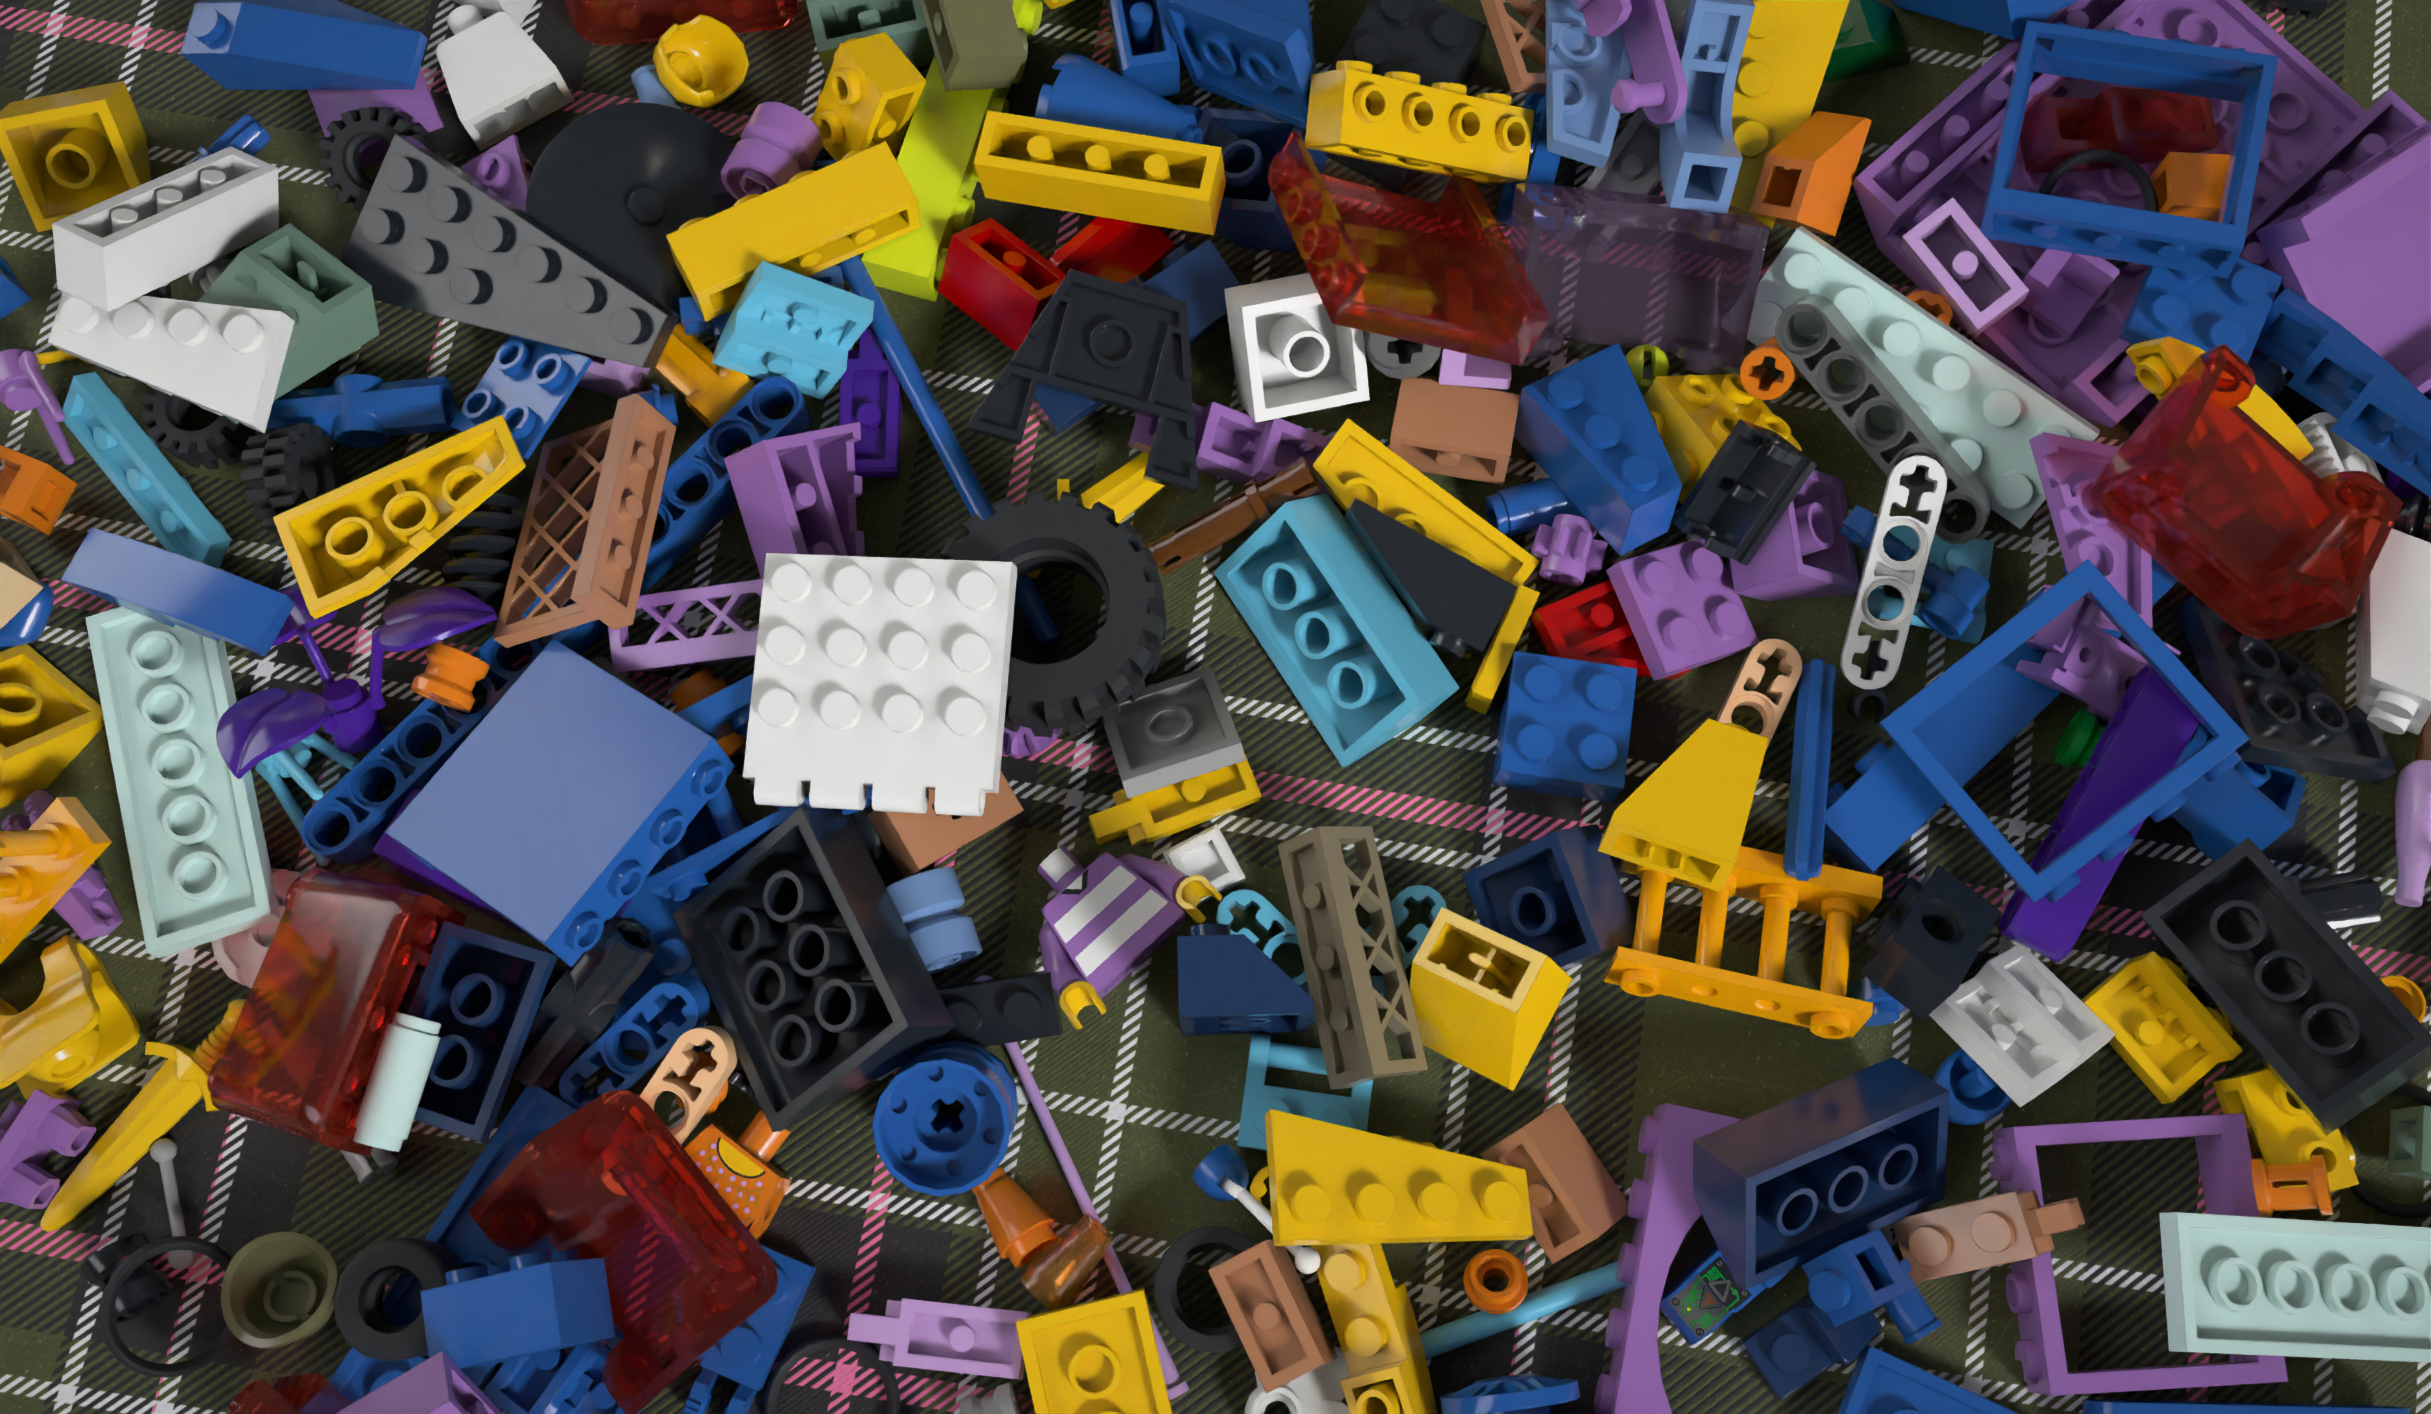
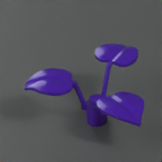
(278, 720)

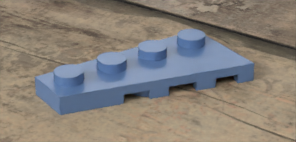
(1580, 85)

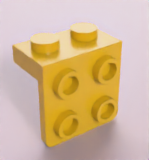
(1699, 414)

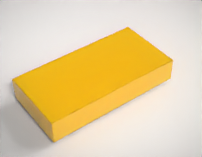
(1501, 649)

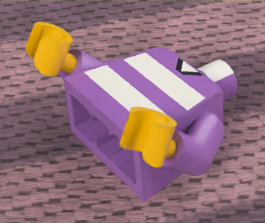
(1109, 921)

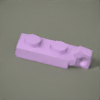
(944, 1337)

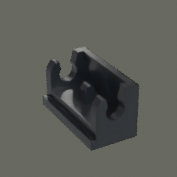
(1744, 491)

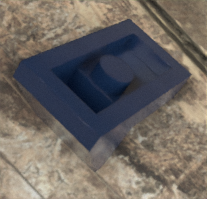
(1803, 1344)

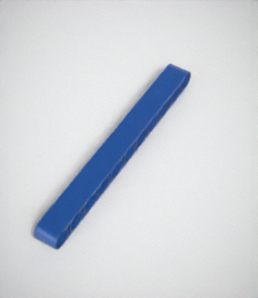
(685, 525)

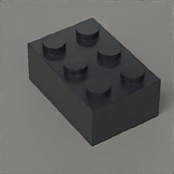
(1415, 39)

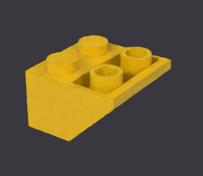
(1483, 997)

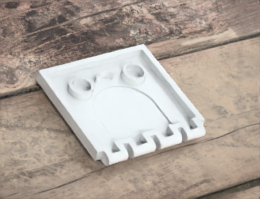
(880, 682)

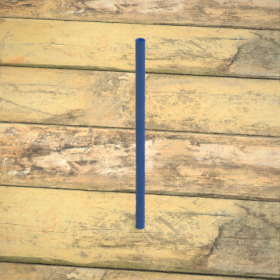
(942, 435)

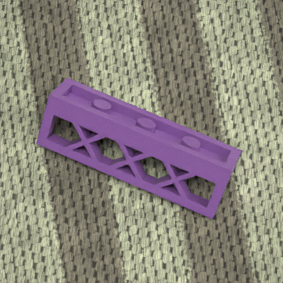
(688, 651)

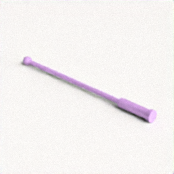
(1173, 1380)

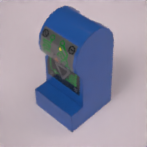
(1706, 1296)

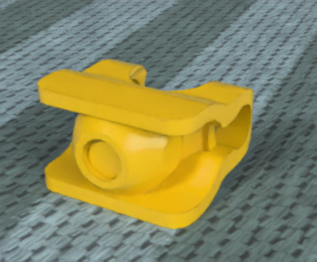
(70, 1028)

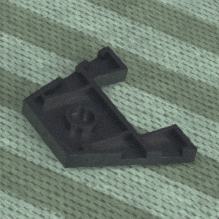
(1111, 349)

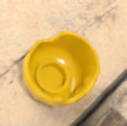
(701, 61)

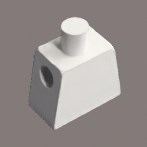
(497, 75)

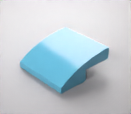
(793, 330)

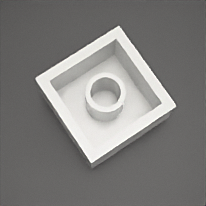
(1290, 352)

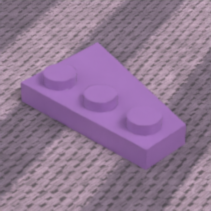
(2067, 476)

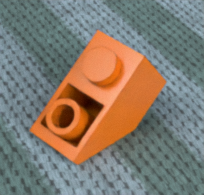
(1811, 173)

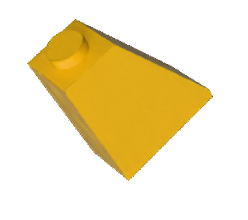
(1692, 807)

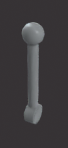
(164, 1152)

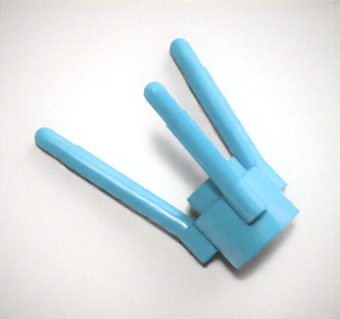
(291, 763)

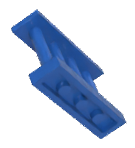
(687, 875)

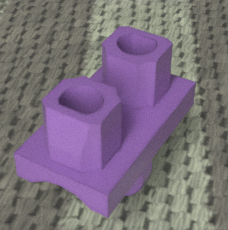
(27, 1138)

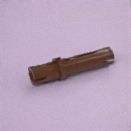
(1233, 516)

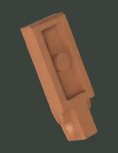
(1982, 1233)

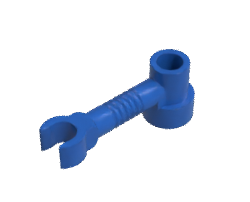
(1952, 597)

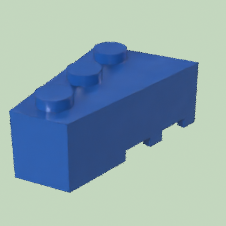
(1601, 447)

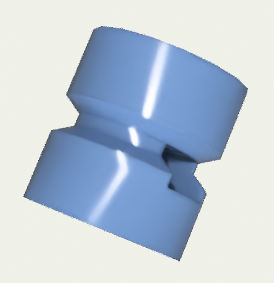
(931, 915)

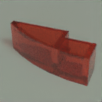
(2119, 119)

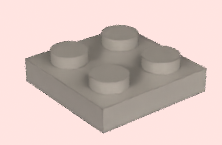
(1173, 733)

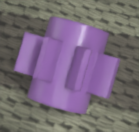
(1568, 550)

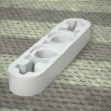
(1902, 575)

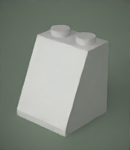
(2396, 637)

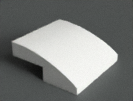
(2021, 1024)

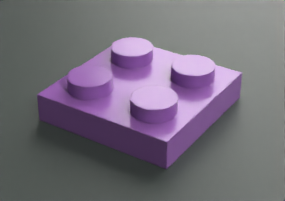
(1682, 608)

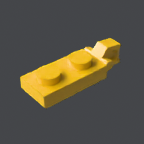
(1176, 805)

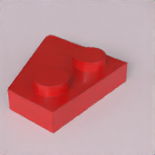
(1591, 629)

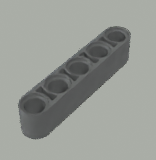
(1878, 388)

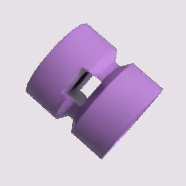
(771, 150)

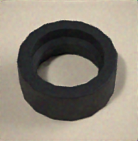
(1165, 1287)

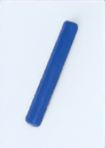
(1810, 771)

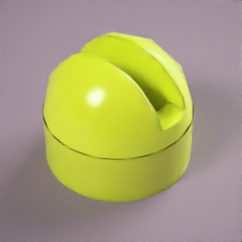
(1635, 360)

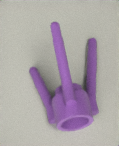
(26, 388)

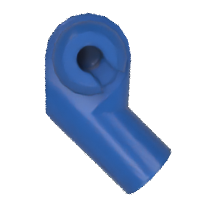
(29, 621)

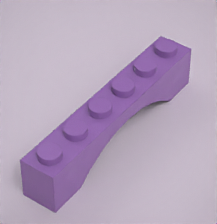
(1663, 1216)

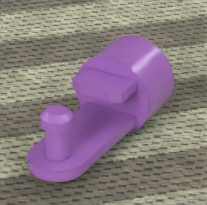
(1652, 53)

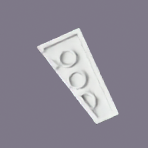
(195, 350)

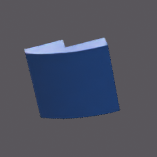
(556, 1381)

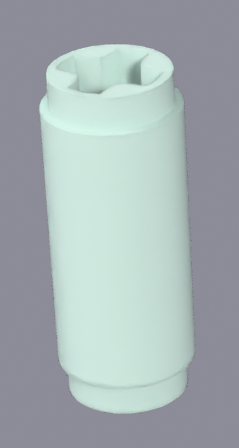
(397, 1082)

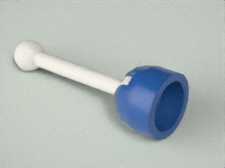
(1225, 1178)

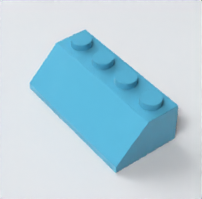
(1334, 628)

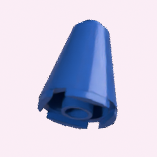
(1103, 99)

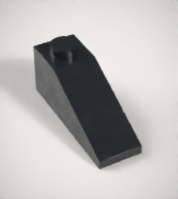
(1438, 587)

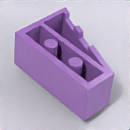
(800, 493)

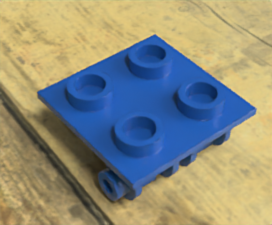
(527, 387)

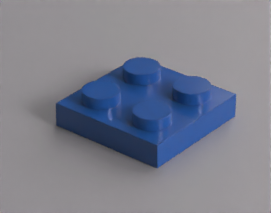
(2203, 307)

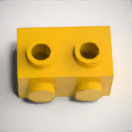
(867, 96)
(2281, 1129)

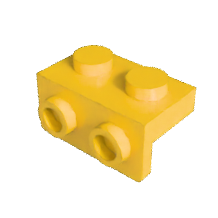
(2161, 1025)

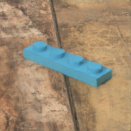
(142, 472)

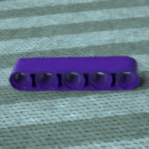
(2132, 753)

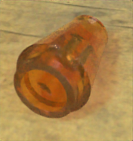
(1066, 1263)

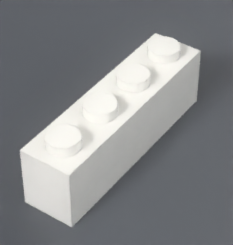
(165, 228)

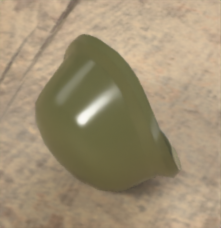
(279, 1290)

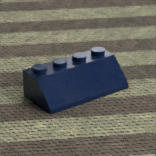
(1822, 1169)

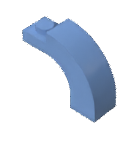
(1699, 148)

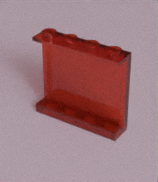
(1409, 263)

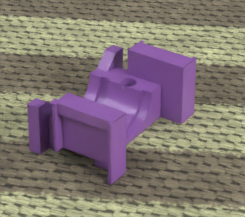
(2084, 659)

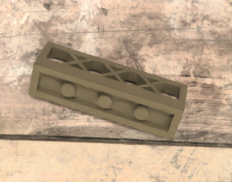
(1340, 954)

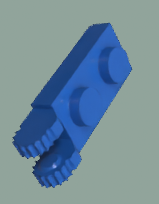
(755, 1345)

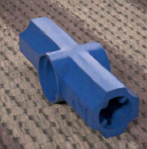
(367, 410)

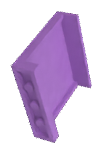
(2366, 253)

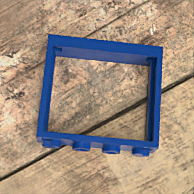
(2122, 231)
(2112, 834)

